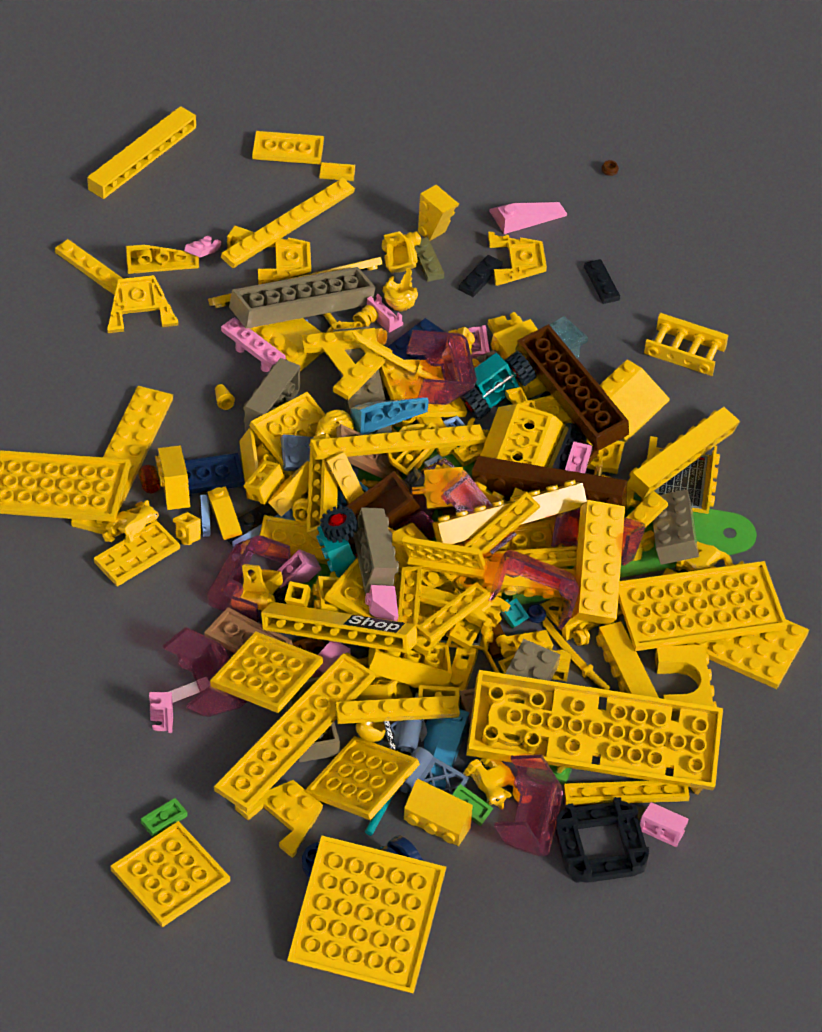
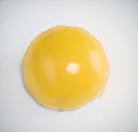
(371, 731)

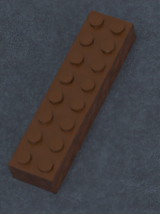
(574, 387)
(507, 475)

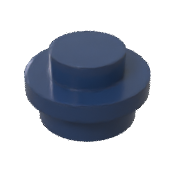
(536, 613)

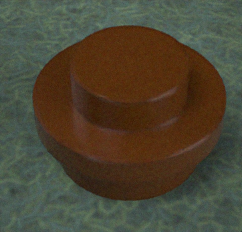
(610, 168)

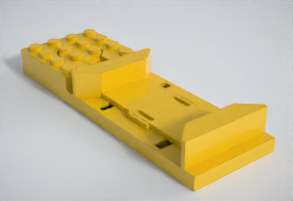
(567, 728)

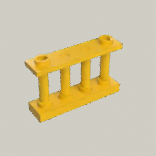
(689, 331)

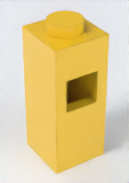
(299, 595)

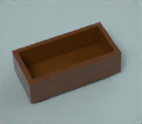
(390, 495)

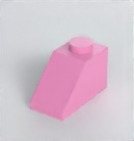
(299, 568)
(382, 602)

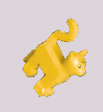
(130, 522)
(708, 557)
(479, 616)
(493, 780)

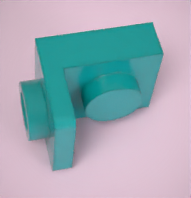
(516, 613)

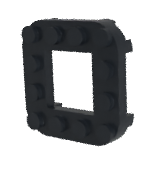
(597, 815)

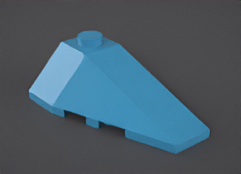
(380, 414)
(444, 741)

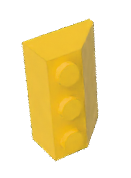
(438, 812)

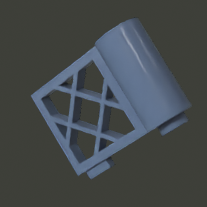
(405, 736)
(426, 763)

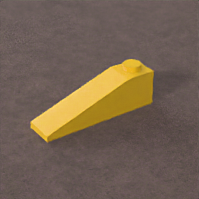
(153, 259)

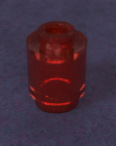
(149, 478)

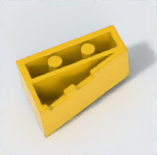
(435, 212)
(173, 477)

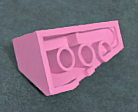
(523, 215)

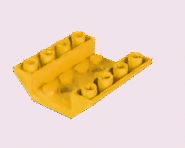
(511, 438)

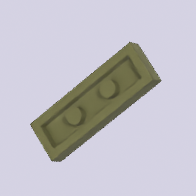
(428, 261)

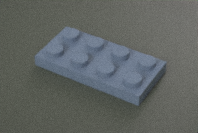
(297, 451)

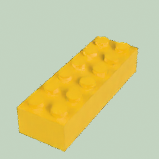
(598, 562)

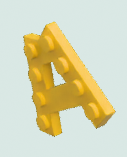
(334, 346)
(452, 606)

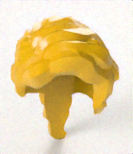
(401, 295)
(331, 421)

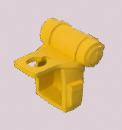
(400, 250)
(260, 585)

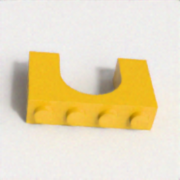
(506, 344)
(692, 662)

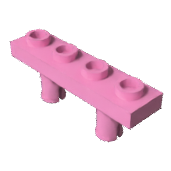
(253, 343)

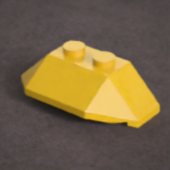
(407, 460)

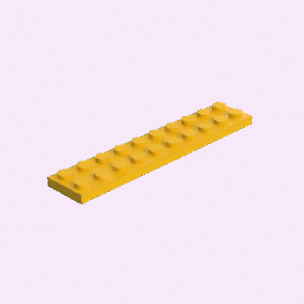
(133, 440)
(293, 733)

